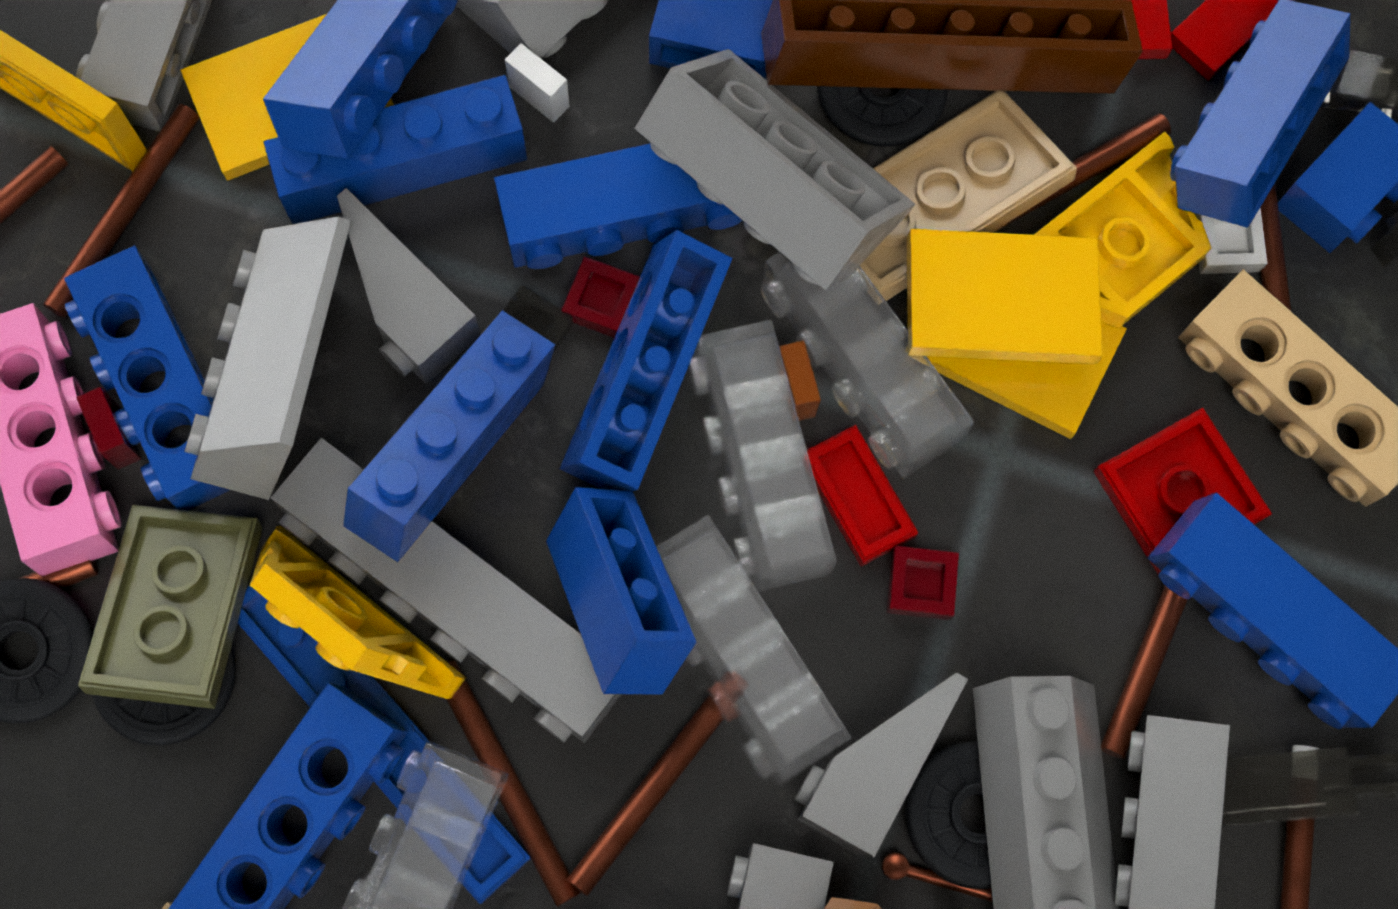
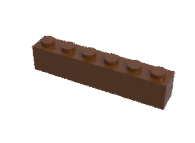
(952, 44)

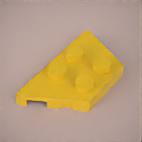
(1139, 232)
(344, 621)

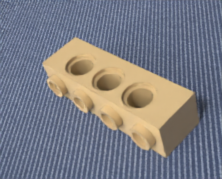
(1300, 355)

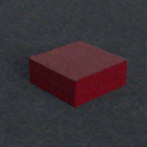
(600, 296)
(101, 419)
(923, 583)

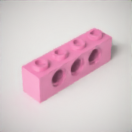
(29, 475)

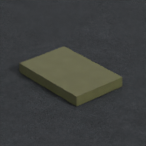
(171, 607)

